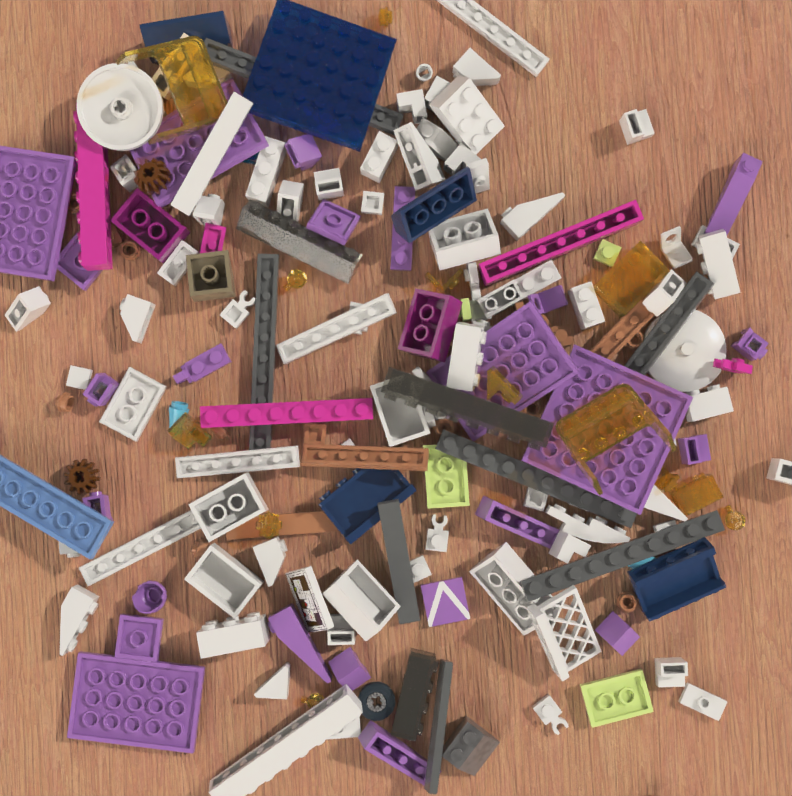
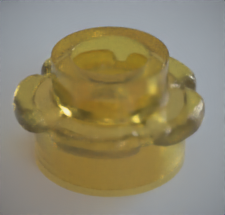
(385, 17)

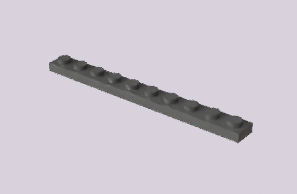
(242, 64)
(264, 343)
(532, 477)
(621, 556)

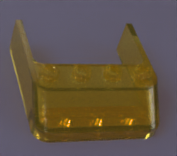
(189, 80)
(606, 423)

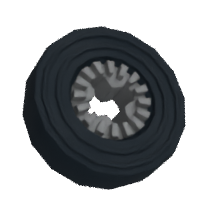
(387, 698)

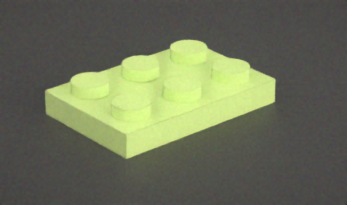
(446, 480)
(616, 698)

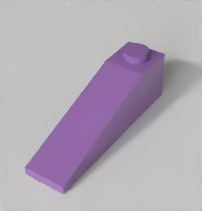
(734, 193)
(516, 522)
(293, 633)
(393, 751)

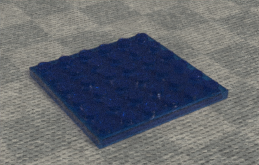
(318, 74)

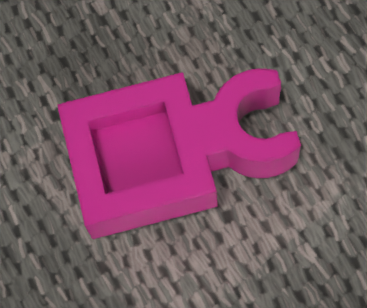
(734, 365)

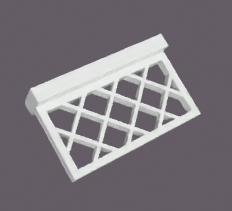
(547, 635)

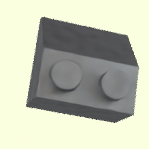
(469, 746)

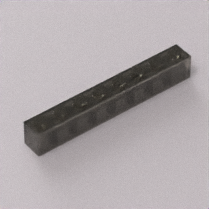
(467, 408)

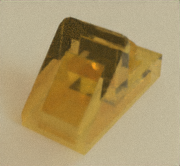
(496, 382)

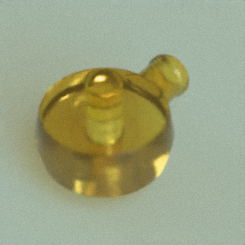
(295, 279)
(734, 519)
(312, 700)

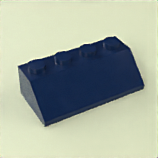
(207, 25)
(435, 206)

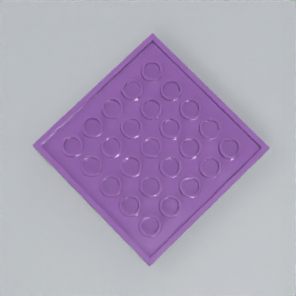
(629, 467)

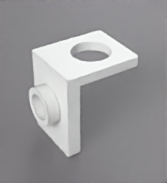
(674, 249)

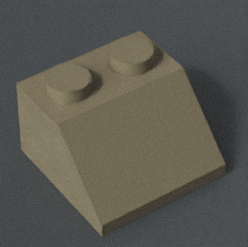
(210, 276)

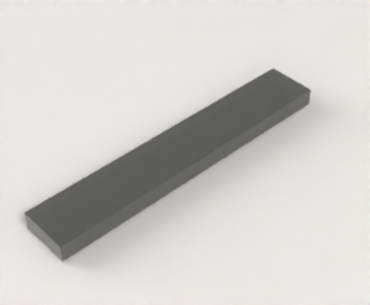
(670, 324)
(398, 561)
(438, 726)

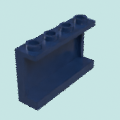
(355, 502)
(676, 579)

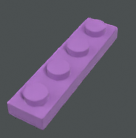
(401, 250)

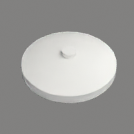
(120, 107)
(690, 355)

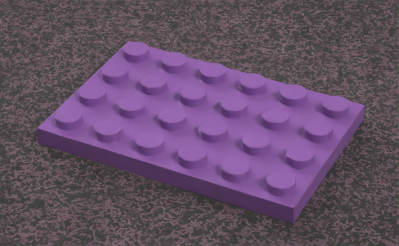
(181, 151)
(33, 210)
(525, 354)
(136, 702)

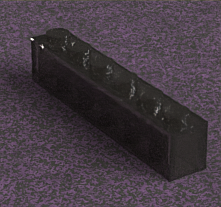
(298, 241)

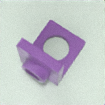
(549, 299)

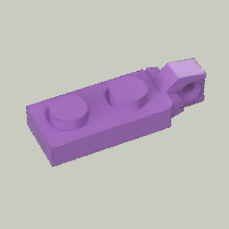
(203, 365)

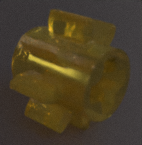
(268, 525)

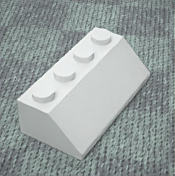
(501, 577)

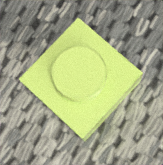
(607, 253)
(465, 311)

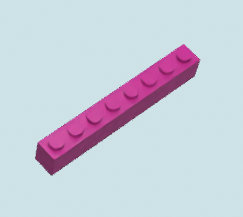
(93, 201)
(560, 243)
(286, 412)

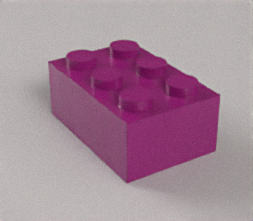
(150, 225)
(430, 325)

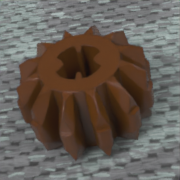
(152, 176)
(89, 476)

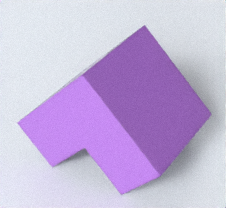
(303, 151)
(694, 449)
(617, 633)
(349, 669)

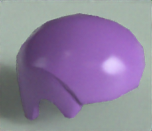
(149, 597)

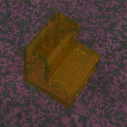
(189, 431)

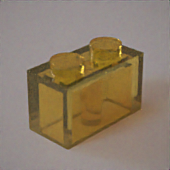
(696, 494)

